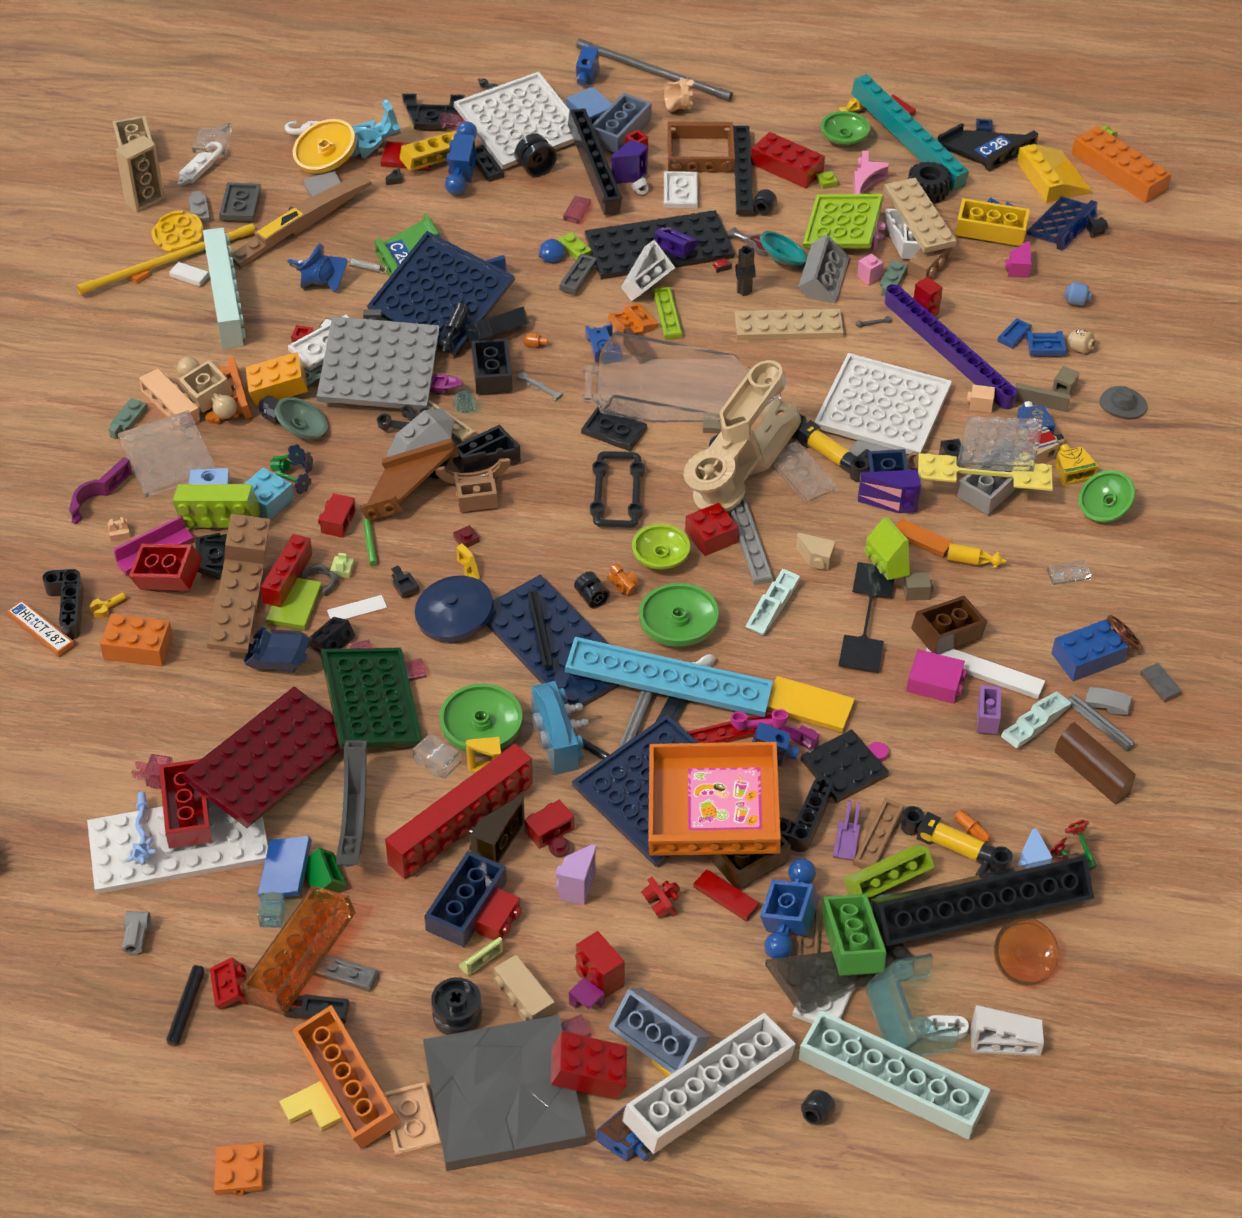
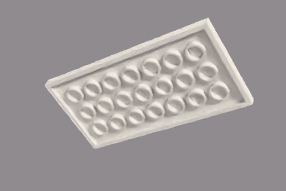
(114, 835)

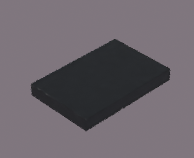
(614, 429)

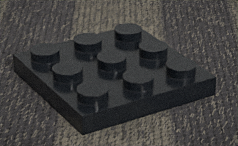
(846, 764)

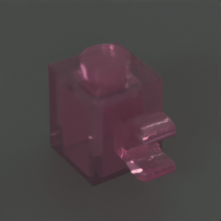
(151, 770)

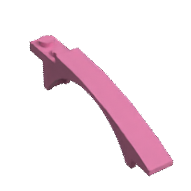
(865, 177)

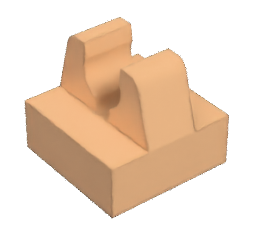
(118, 529)

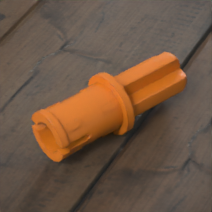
(972, 826)

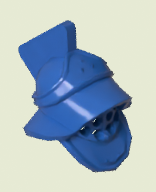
(320, 269)

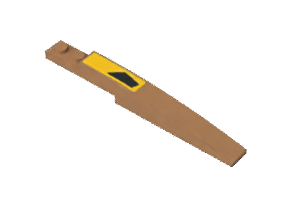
(299, 218)

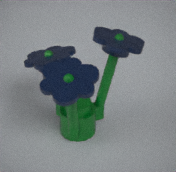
(296, 457)

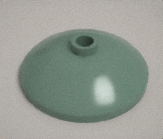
(301, 418)

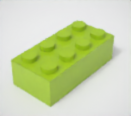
(214, 503)

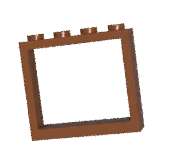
(700, 130)

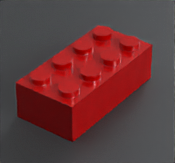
(787, 159)
(183, 807)

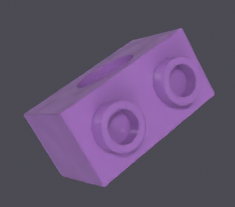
(988, 709)

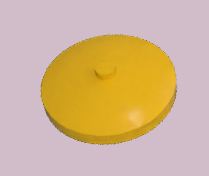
(324, 146)

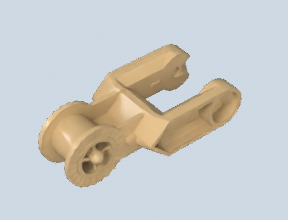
(738, 451)

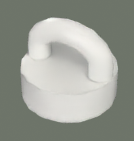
(636, 185)

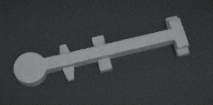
(524, 377)

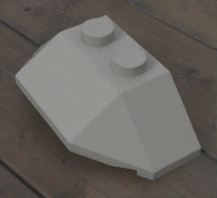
(423, 430)

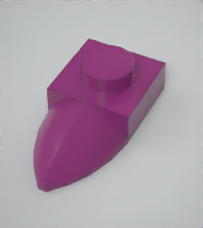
(442, 382)
(803, 736)

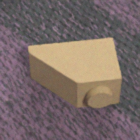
(815, 550)

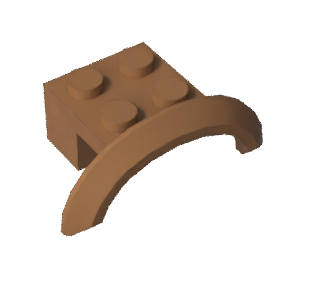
(475, 489)

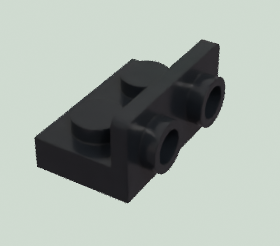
(333, 634)

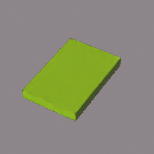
(297, 606)

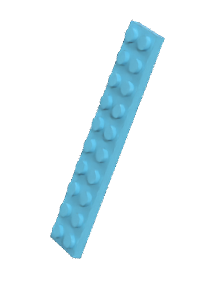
(669, 676)

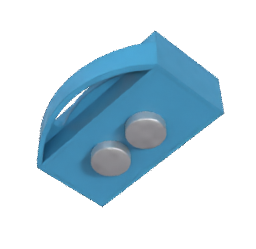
(555, 728)

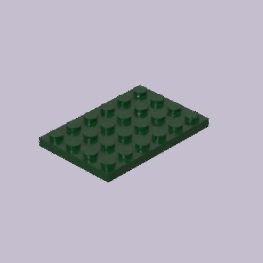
(371, 697)

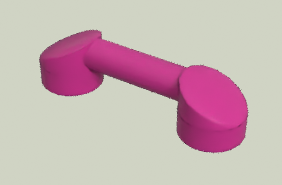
(778, 720)

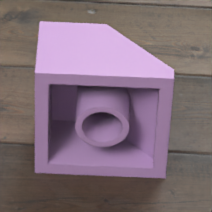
(576, 875)

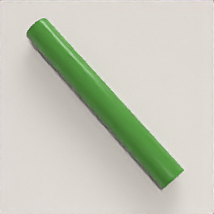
(369, 542)

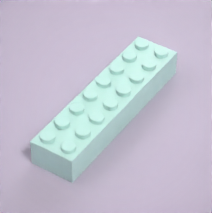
(224, 288)
(894, 1074)

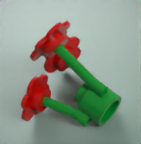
(1076, 828)

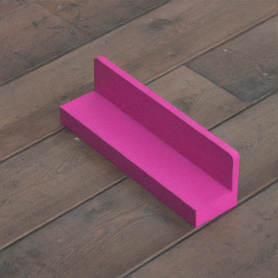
(168, 533)

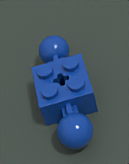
(461, 158)
(789, 908)

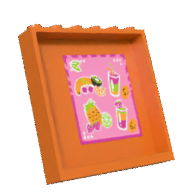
(713, 799)

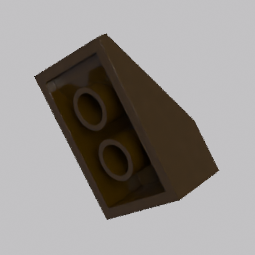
(497, 830)

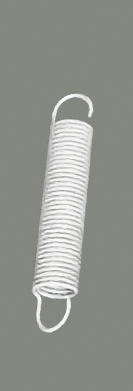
(365, 265)

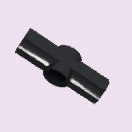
(745, 270)

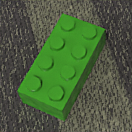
(853, 934)

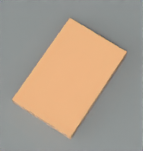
(418, 1125)

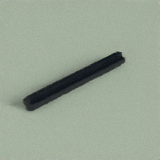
(540, 630)

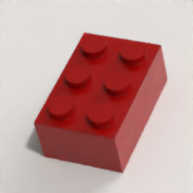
(165, 567)
(589, 1065)

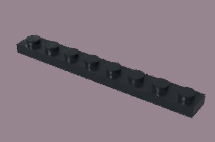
(742, 171)

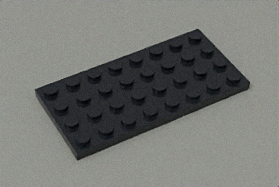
(621, 245)

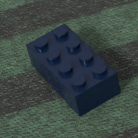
(463, 898)

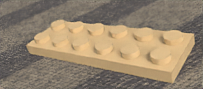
(920, 215)
(788, 324)

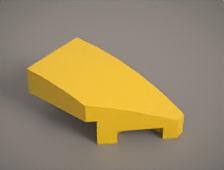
(467, 559)

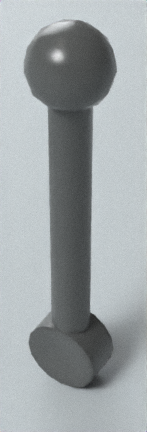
(887, 319)

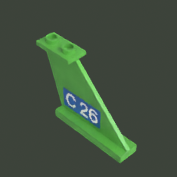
(395, 249)

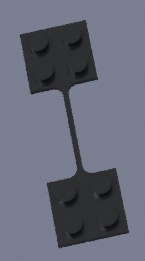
(862, 651)

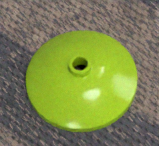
(660, 546)

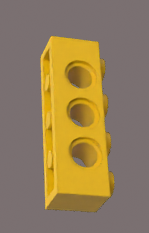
(426, 151)

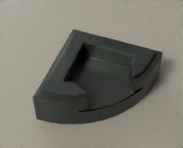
(394, 178)

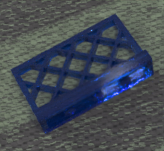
(1073, 226)

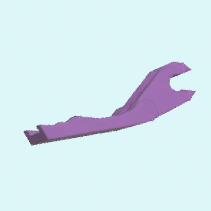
(847, 836)

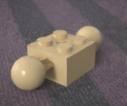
(206, 387)

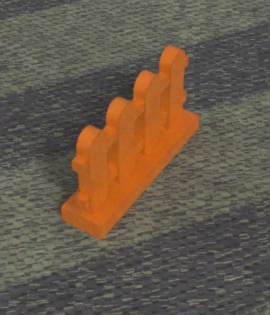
(239, 393)

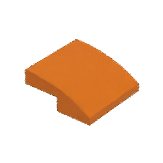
(634, 317)

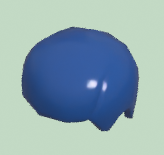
(552, 251)

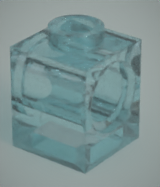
(271, 910)

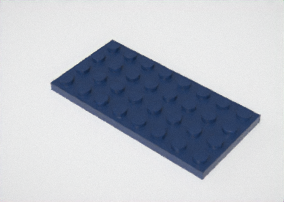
(515, 628)

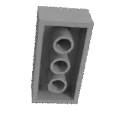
(985, 491)

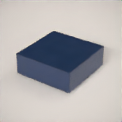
(984, 125)

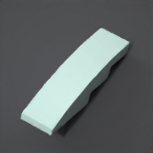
(773, 602)
(1036, 720)

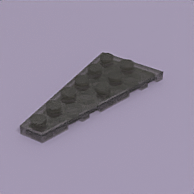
(814, 978)

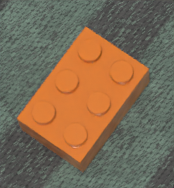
(136, 640)

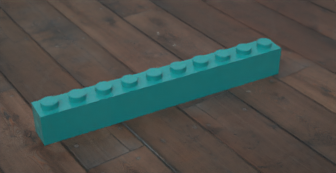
(907, 129)

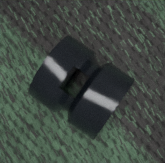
(591, 589)

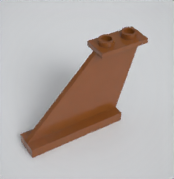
(403, 475)

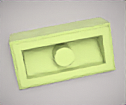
(482, 957)

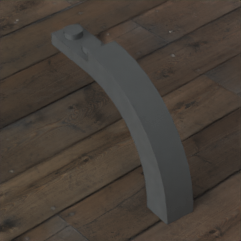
(354, 803)

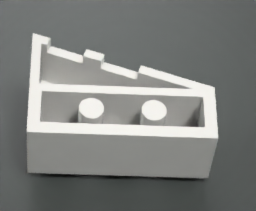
(1005, 1033)

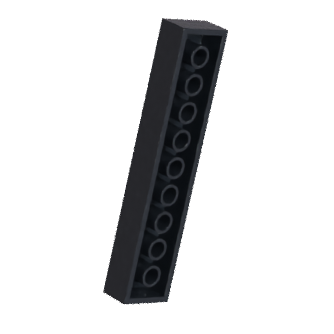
(982, 898)

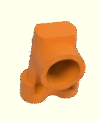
(623, 582)

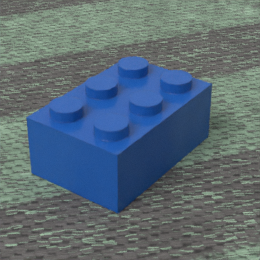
(1089, 650)

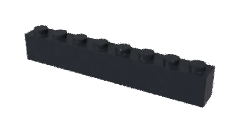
(594, 161)

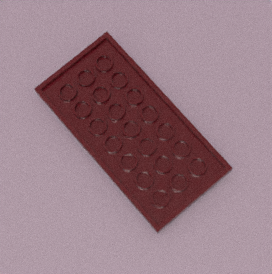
(266, 757)

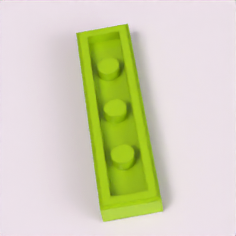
(667, 313)

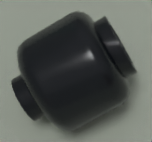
(764, 201)
(818, 1107)

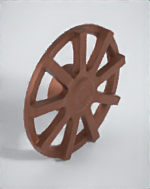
(1124, 631)

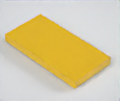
(810, 704)

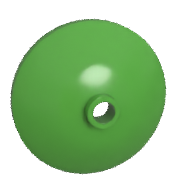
(845, 127)
(1102, 489)

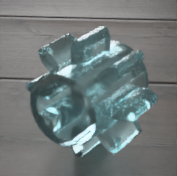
(464, 401)

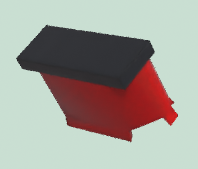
(722, 265)

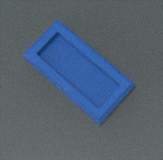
(1014, 333)

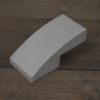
(1113, 701)

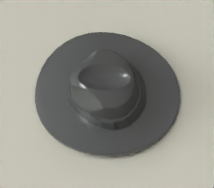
(1123, 402)

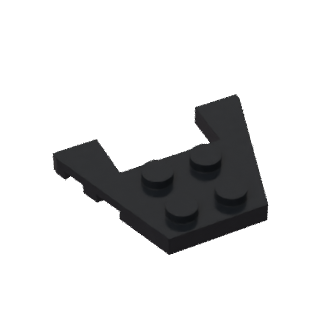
(427, 115)
(212, 550)

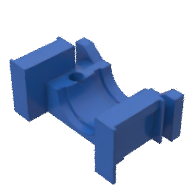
(598, 338)

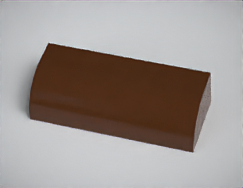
(1095, 763)

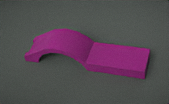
(103, 487)

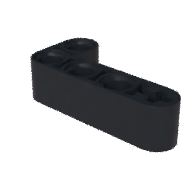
(497, 324)
(69, 586)
(809, 816)

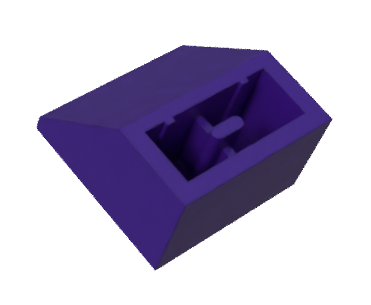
(630, 162)

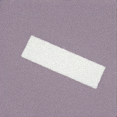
(358, 608)

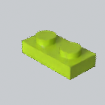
(574, 245)

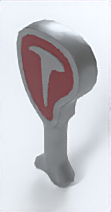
(752, 240)

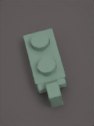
(893, 275)
(127, 417)

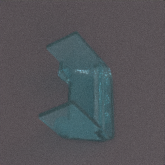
(893, 1013)

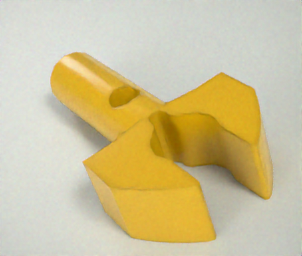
(103, 606)

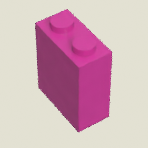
(936, 676)

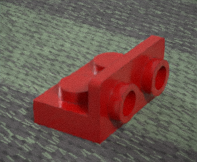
(226, 982)

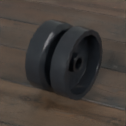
(535, 155)
(456, 1006)

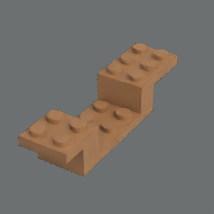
(240, 584)

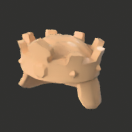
(678, 94)

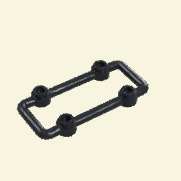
(635, 509)

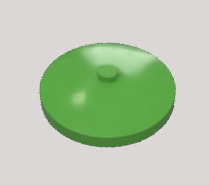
(678, 614)
(480, 713)

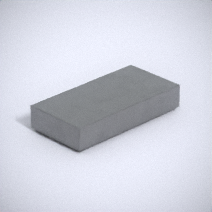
(1161, 682)

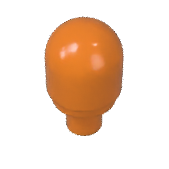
(535, 340)

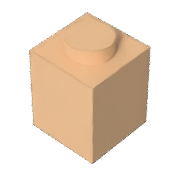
(981, 398)

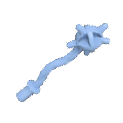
(142, 850)

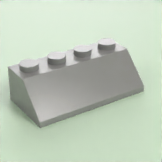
(824, 270)

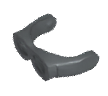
(322, 569)

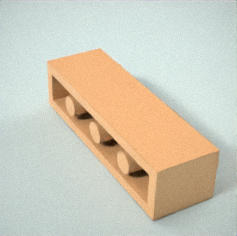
(167, 395)

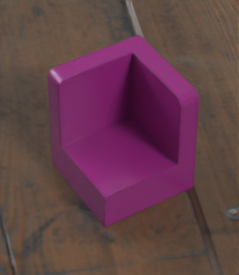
(586, 994)

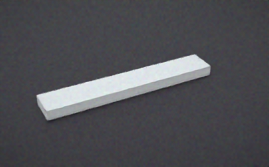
(998, 674)

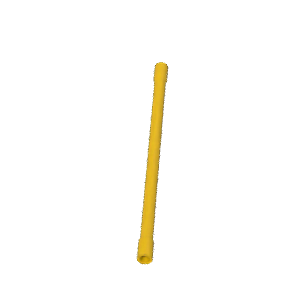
(99, 282)

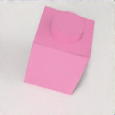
(870, 269)

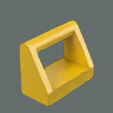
(487, 746)

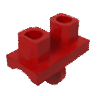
(664, 906)

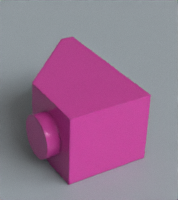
(1019, 261)

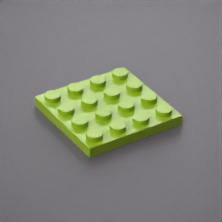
(845, 218)

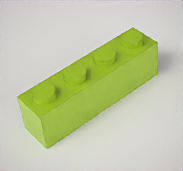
(890, 871)

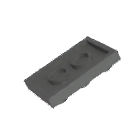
(240, 201)

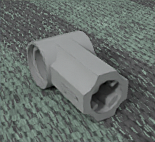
(136, 926)

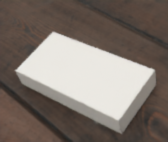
(189, 274)

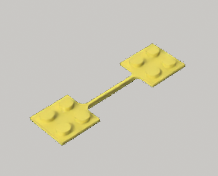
(945, 469)

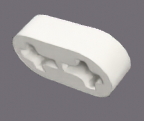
(945, 1022)

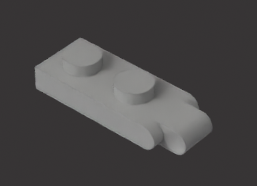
(199, 206)

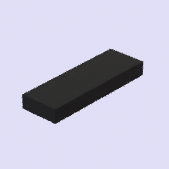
(488, 165)

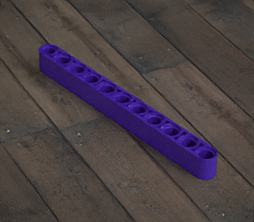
(949, 345)

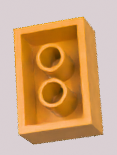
(277, 378)

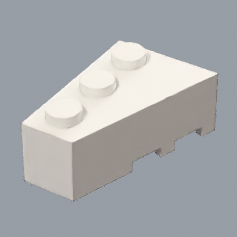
(900, 234)
(647, 270)

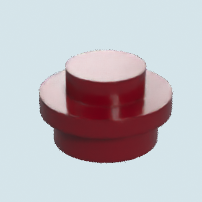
(559, 846)

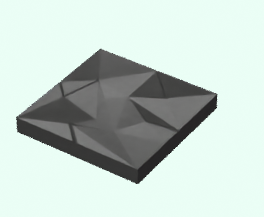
(498, 1094)

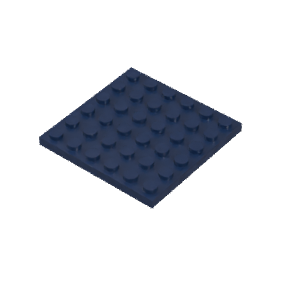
(434, 280)
(621, 783)

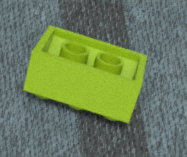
(888, 550)

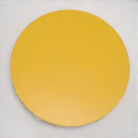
(177, 231)

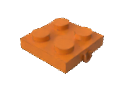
(239, 1168)

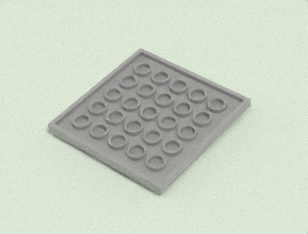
(378, 363)

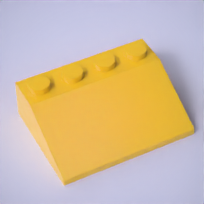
(1051, 173)

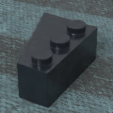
(486, 449)

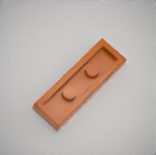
(924, 538)

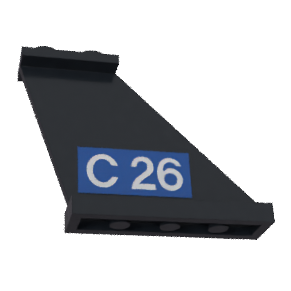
(988, 147)

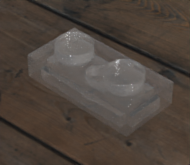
(1069, 572)

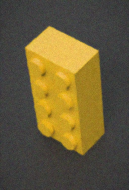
(992, 222)

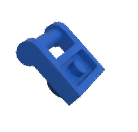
(1046, 344)

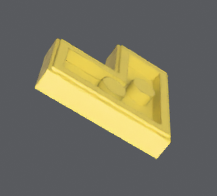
(311, 1100)

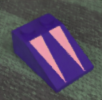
(891, 490)

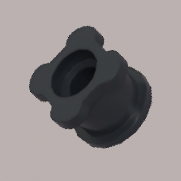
(1096, 226)

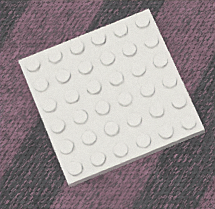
(514, 111)
(883, 404)

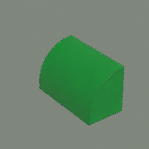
(324, 871)

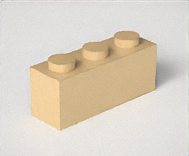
(523, 990)

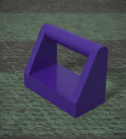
(675, 242)

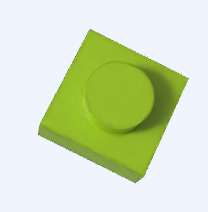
(827, 180)

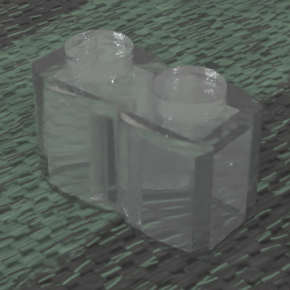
(436, 756)

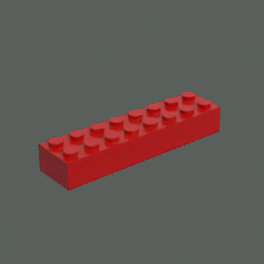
(459, 811)

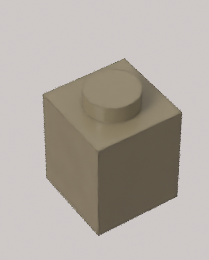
(1066, 380)
(917, 586)

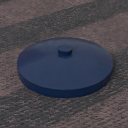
(454, 608)

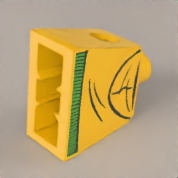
(1074, 465)

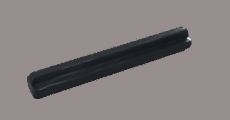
(185, 1005)

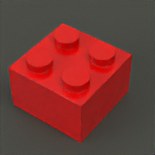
(711, 529)
(600, 963)

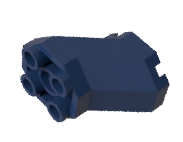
(277, 649)

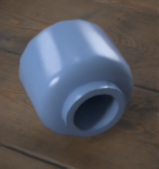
(1077, 293)

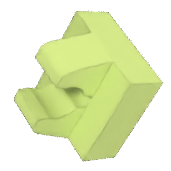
(342, 565)

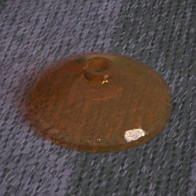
(1038, 949)

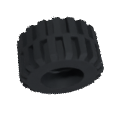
(933, 179)

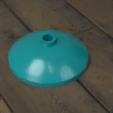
(782, 249)

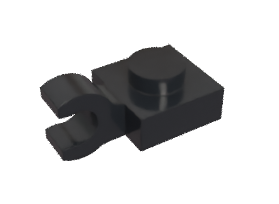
(404, 584)

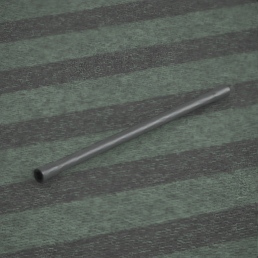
(718, 92)

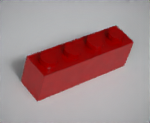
(286, 570)

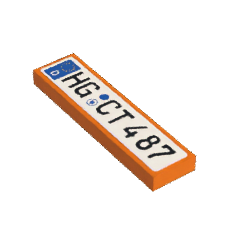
(40, 628)

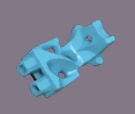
(370, 135)

